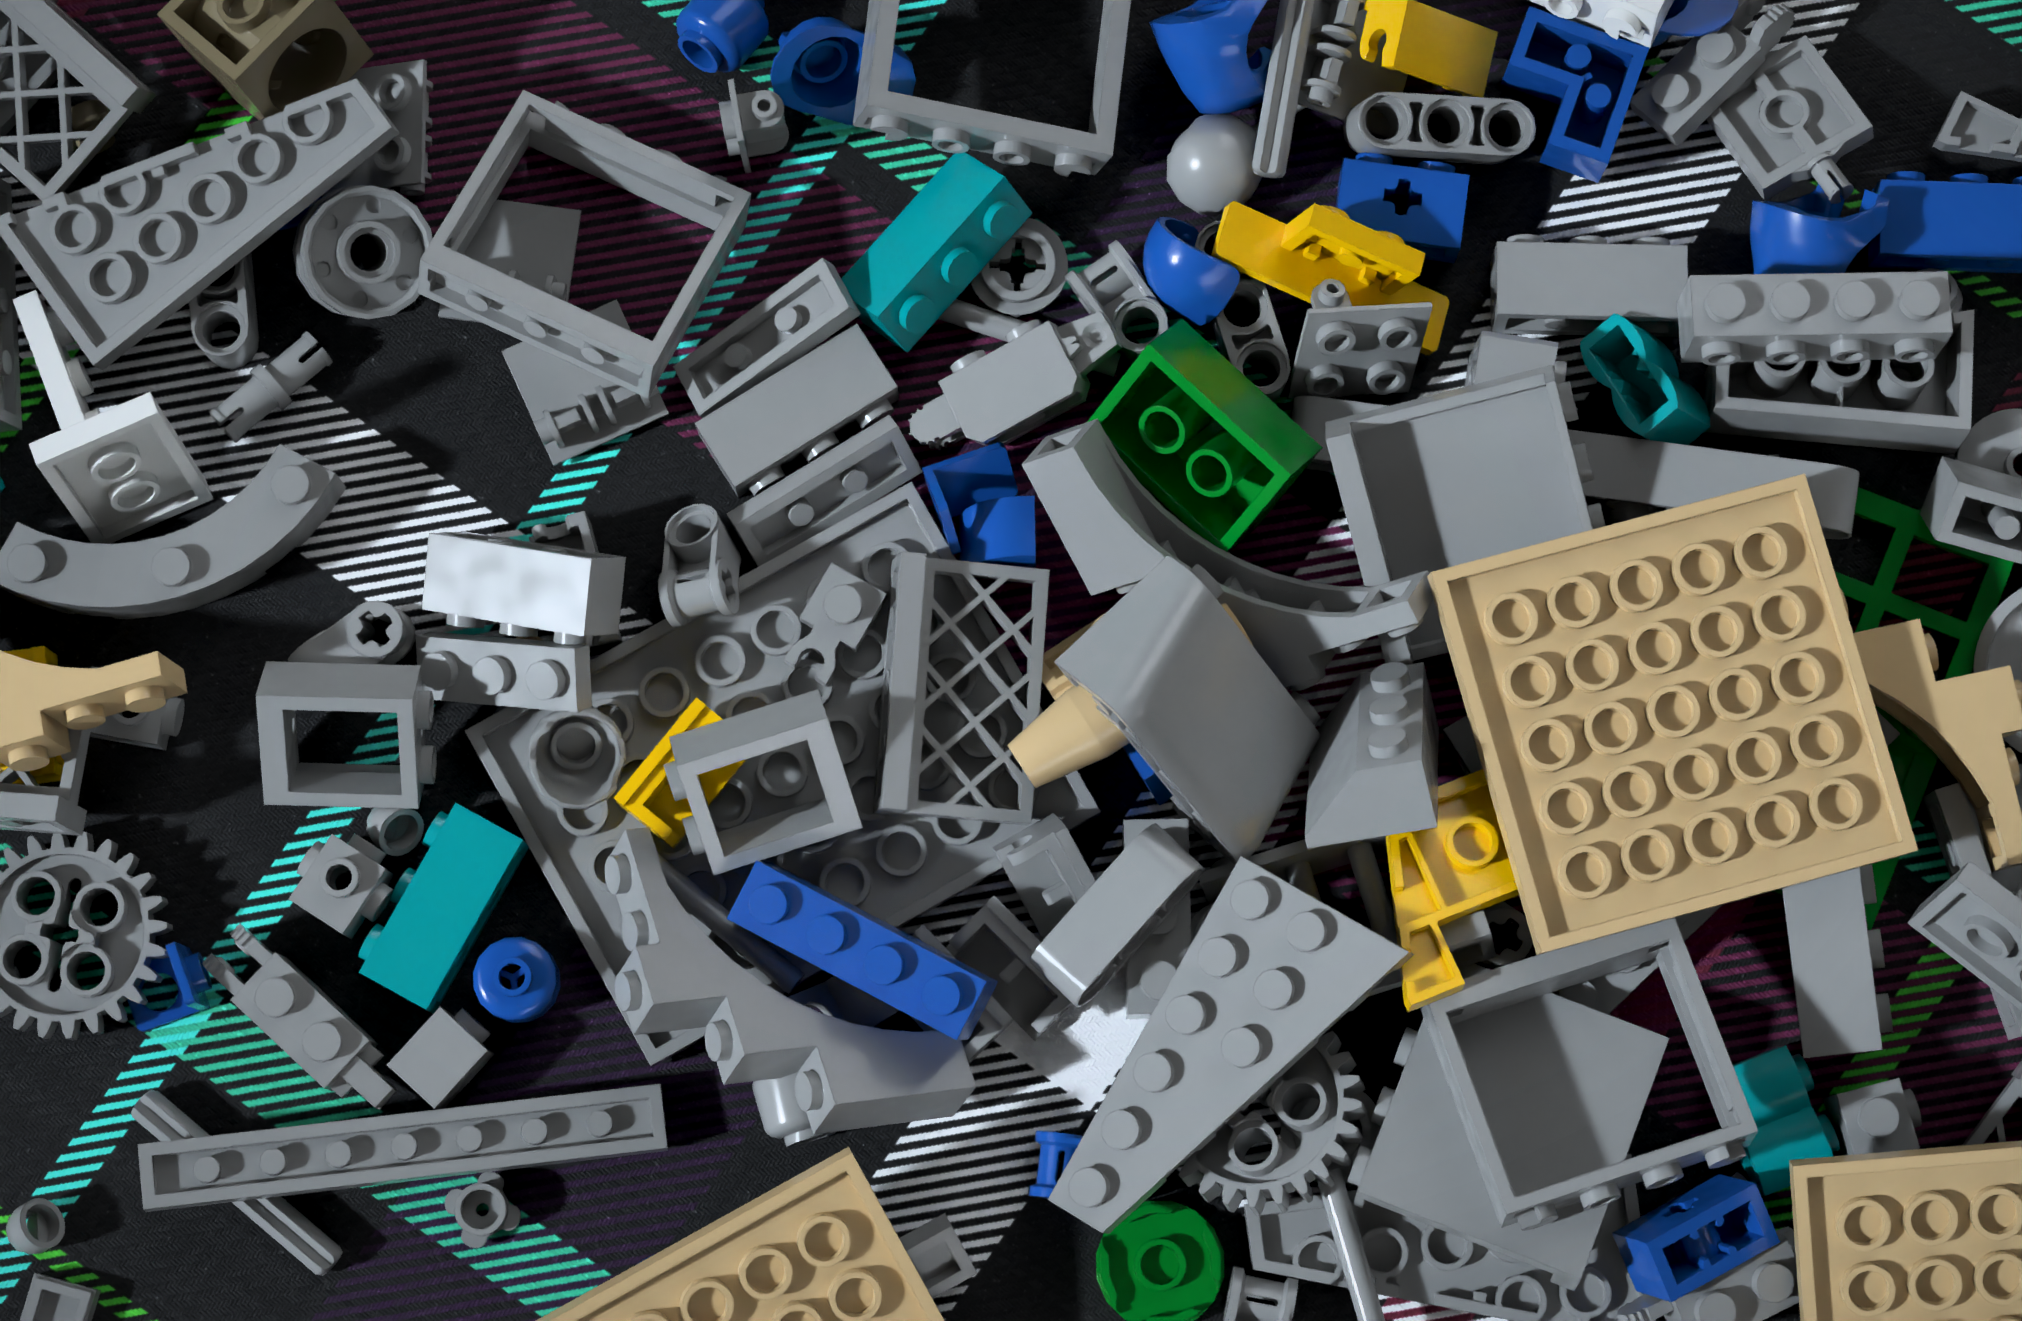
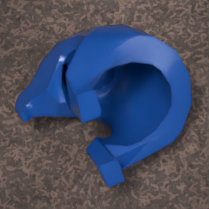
(1209, 57)
(1808, 236)

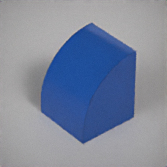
(999, 532)

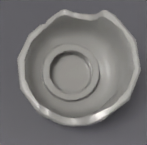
(1213, 164)
(576, 757)

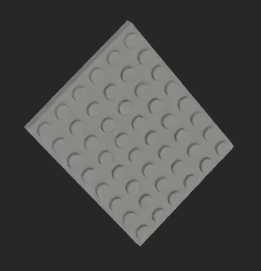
(736, 665)

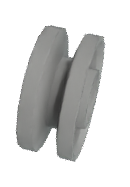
(325, 243)

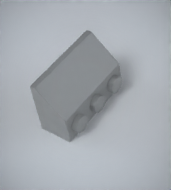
(1375, 760)

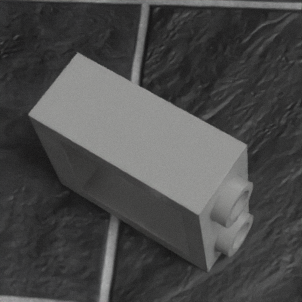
(348, 689)
(747, 737)

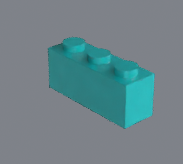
(934, 249)
(442, 906)

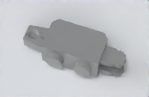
(1017, 384)
(304, 1021)
(1741, 1294)

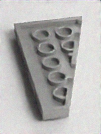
(171, 225)
(1440, 1268)

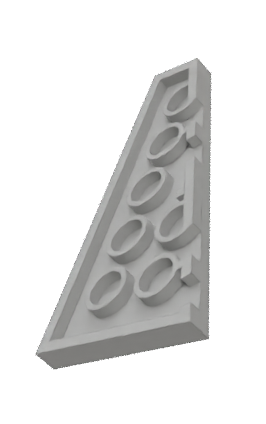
(1235, 1017)

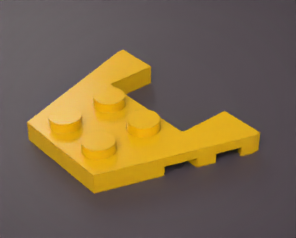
(1444, 877)

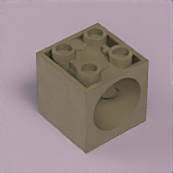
(268, 48)

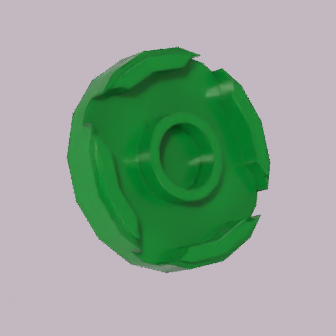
(1160, 1264)

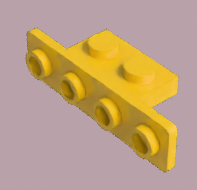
(1324, 246)

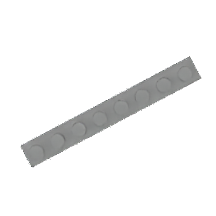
(401, 1147)

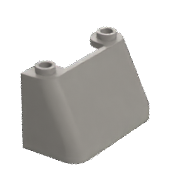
(1197, 704)

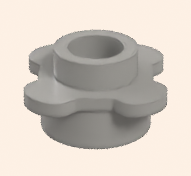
(465, 1203)

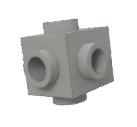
(321, 873)

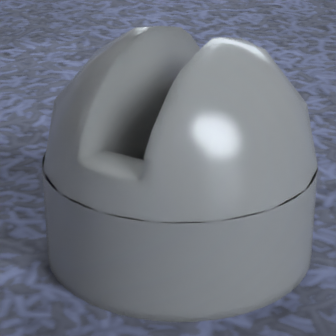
(400, 826)
(41, 1232)

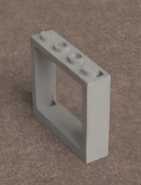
(1006, 137)
(543, 318)
(1561, 970)

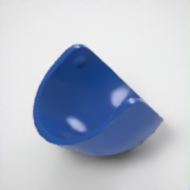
(1183, 276)

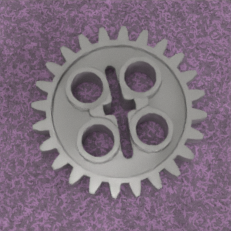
(123, 944)
(1316, 1075)

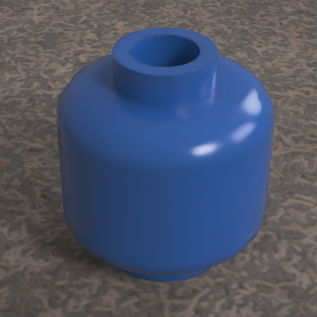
(721, 32)
(523, 1002)

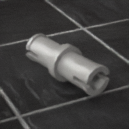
(270, 386)

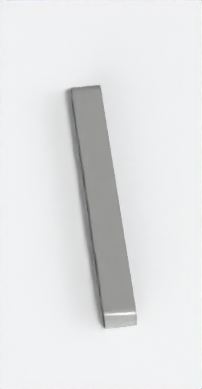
(1651, 470)

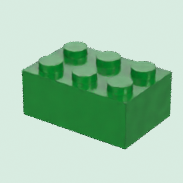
(1203, 437)

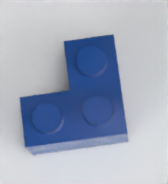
(1585, 76)

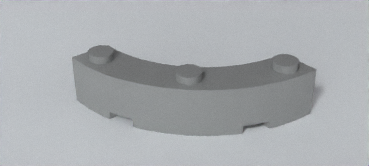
(185, 566)

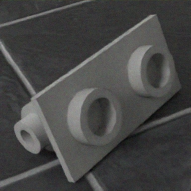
(753, 123)

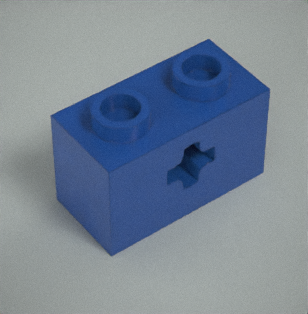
(1432, 193)
(1696, 1237)

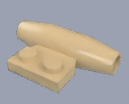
(1071, 728)

